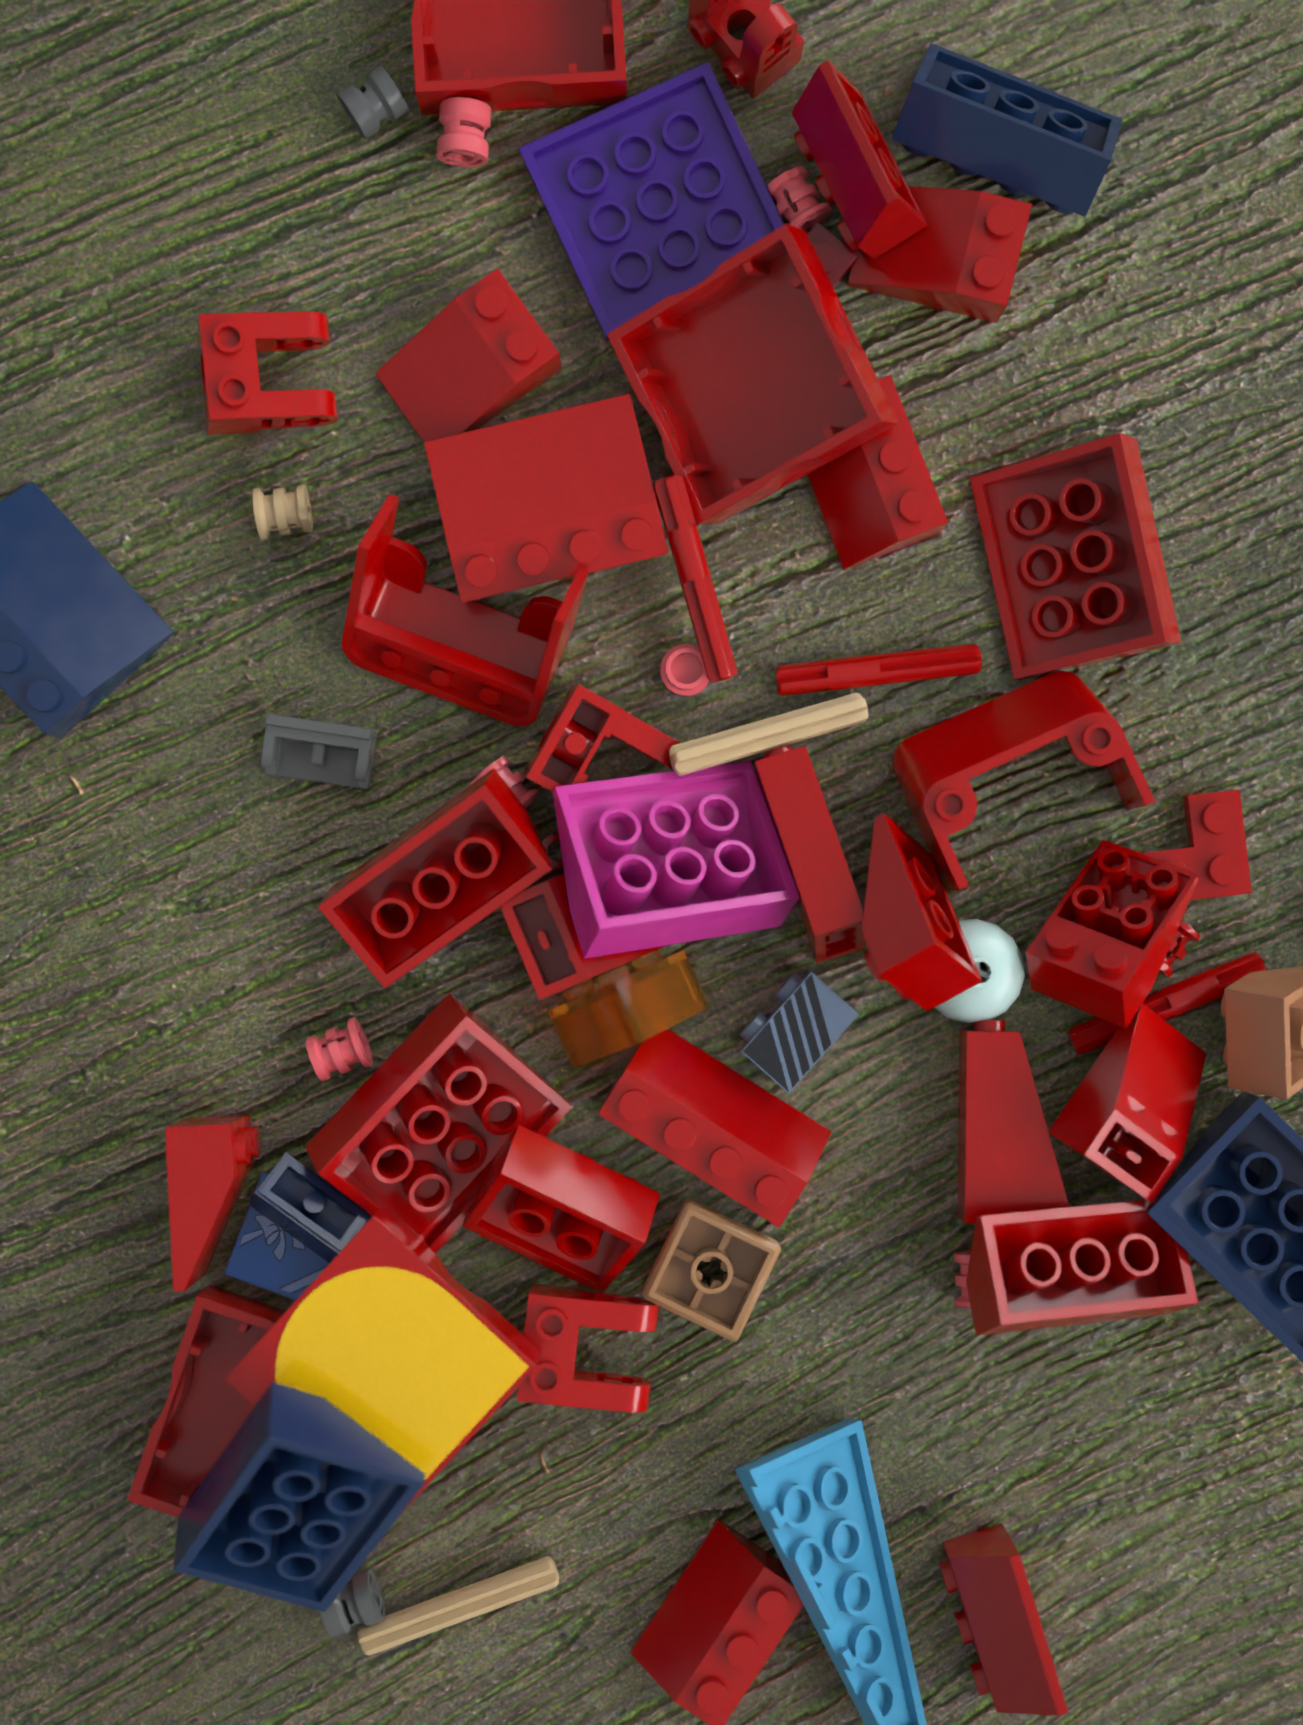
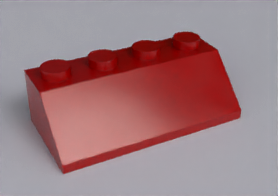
(437, 879)
(716, 1124)
(1074, 1268)

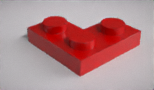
(1215, 845)

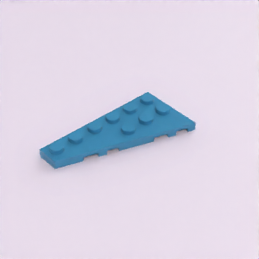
(833, 1542)

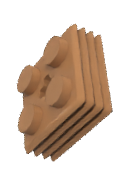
(724, 1301)

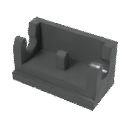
(318, 751)

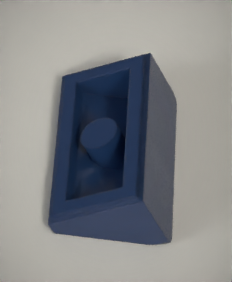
(309, 1208)

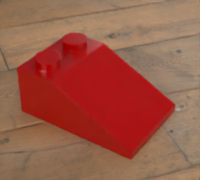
(958, 260)
(470, 361)
(912, 923)
(206, 1176)

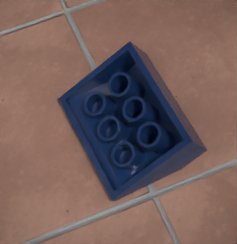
(64, 616)
(1241, 1213)
(294, 1502)

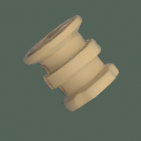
(282, 511)

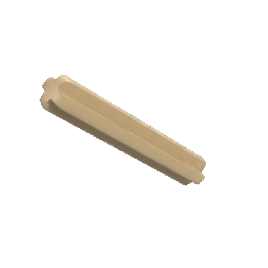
(768, 734)
(459, 1605)

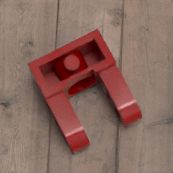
(768, 45)
(231, 374)
(577, 733)
(553, 1328)

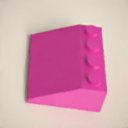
(671, 859)

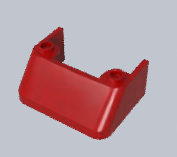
(448, 646)
(940, 760)

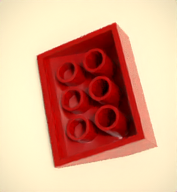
(546, 497)
(1075, 557)
(434, 1123)

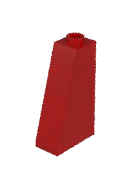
(813, 853)
(1002, 1131)

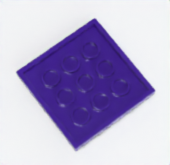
(651, 194)

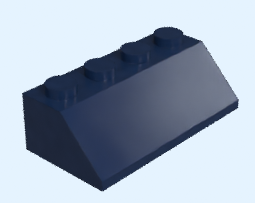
(1007, 130)

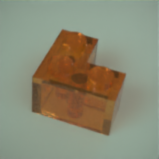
(627, 1006)

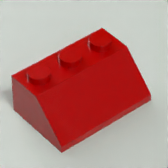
(854, 164)
(878, 493)
(562, 1209)
(1001, 1623)
(718, 1624)

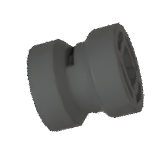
(372, 102)
(356, 1604)

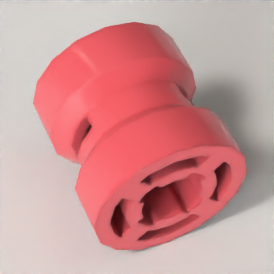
(463, 132)

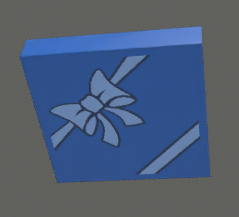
(272, 1257)

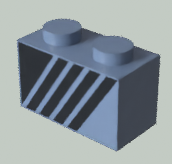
(796, 1030)

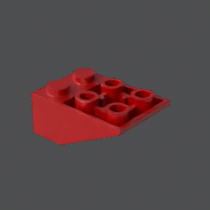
(1111, 933)
(548, 940)
(1136, 1104)

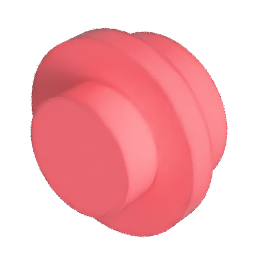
(684, 670)

